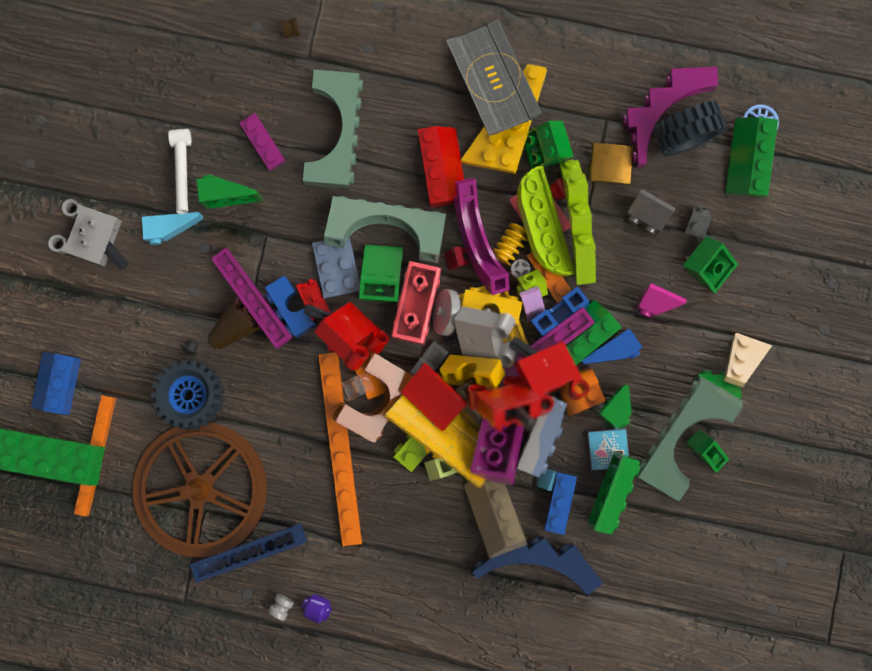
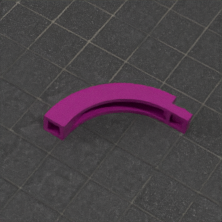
(482, 258)

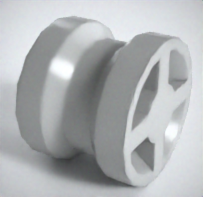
(519, 265)

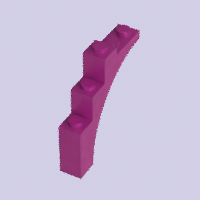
(681, 84)

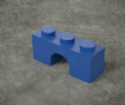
(280, 293)
(563, 310)
(560, 503)

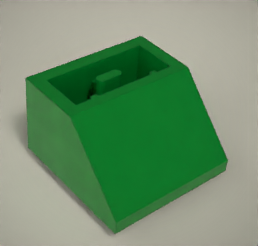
(548, 144)

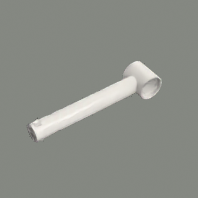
(180, 139)

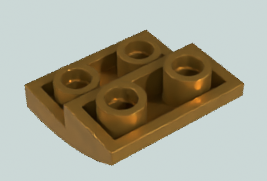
(611, 163)

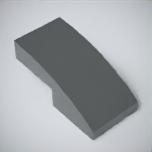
(432, 357)

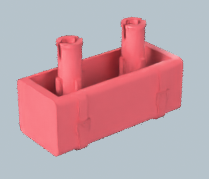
(416, 303)

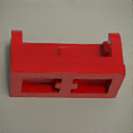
(312, 295)

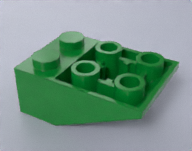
(381, 274)

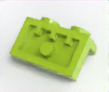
(410, 453)

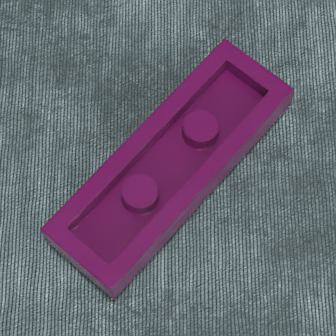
(262, 142)

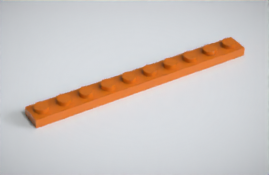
(340, 451)

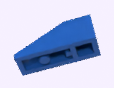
(619, 348)

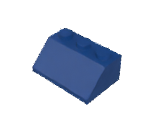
(56, 383)

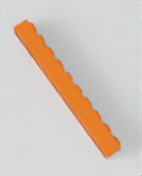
(98, 438)

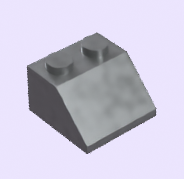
(649, 212)

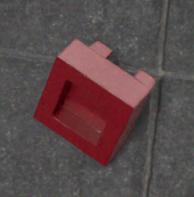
(455, 258)

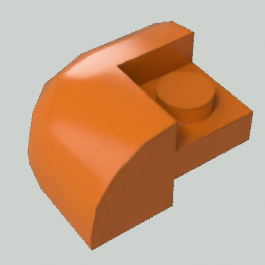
(591, 399)

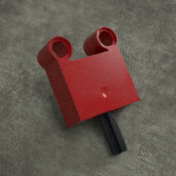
(506, 404)

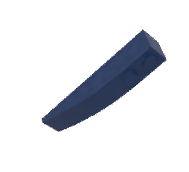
(248, 553)

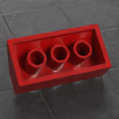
(441, 163)

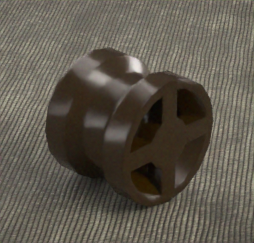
(290, 27)

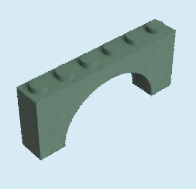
(337, 166)
(350, 215)
(702, 403)

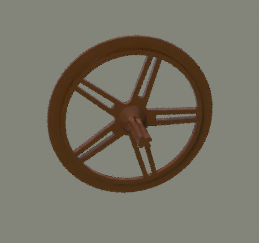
(199, 490)

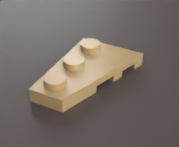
(744, 358)

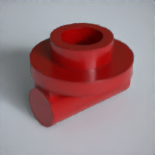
(557, 190)

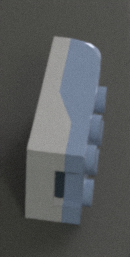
(540, 440)

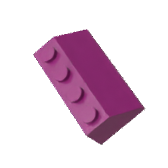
(498, 452)

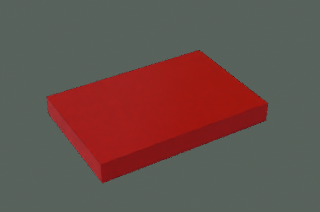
(434, 397)

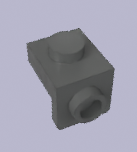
(698, 221)

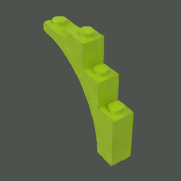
(580, 222)

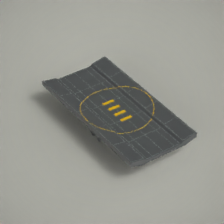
(494, 78)

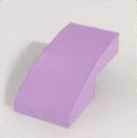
(532, 303)

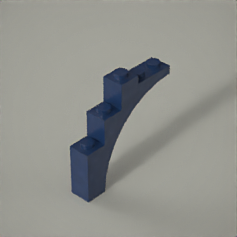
(568, 562)

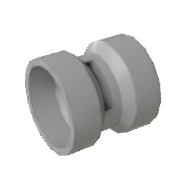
(280, 607)

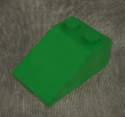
(218, 193)

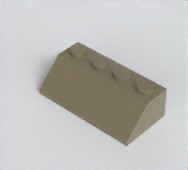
(495, 517)

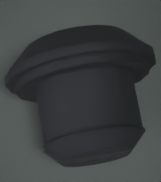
(190, 347)

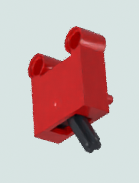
(346, 332)
(548, 371)

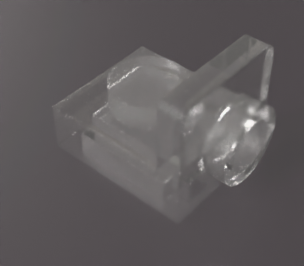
(358, 386)

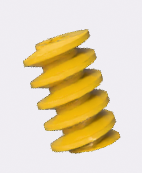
(510, 243)

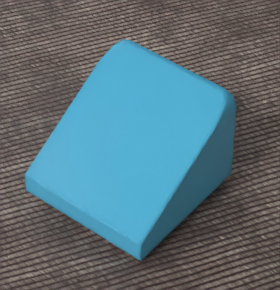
(547, 480)

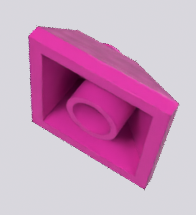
(658, 301)

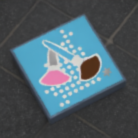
(603, 444)

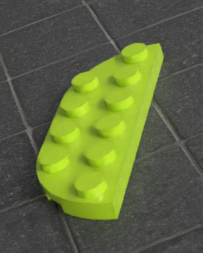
(542, 223)

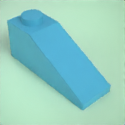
(165, 227)

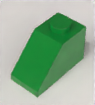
(707, 450)

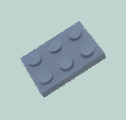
(336, 269)

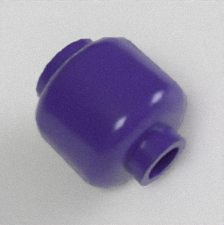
(316, 608)

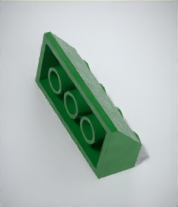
(751, 156)
(595, 335)
(613, 493)

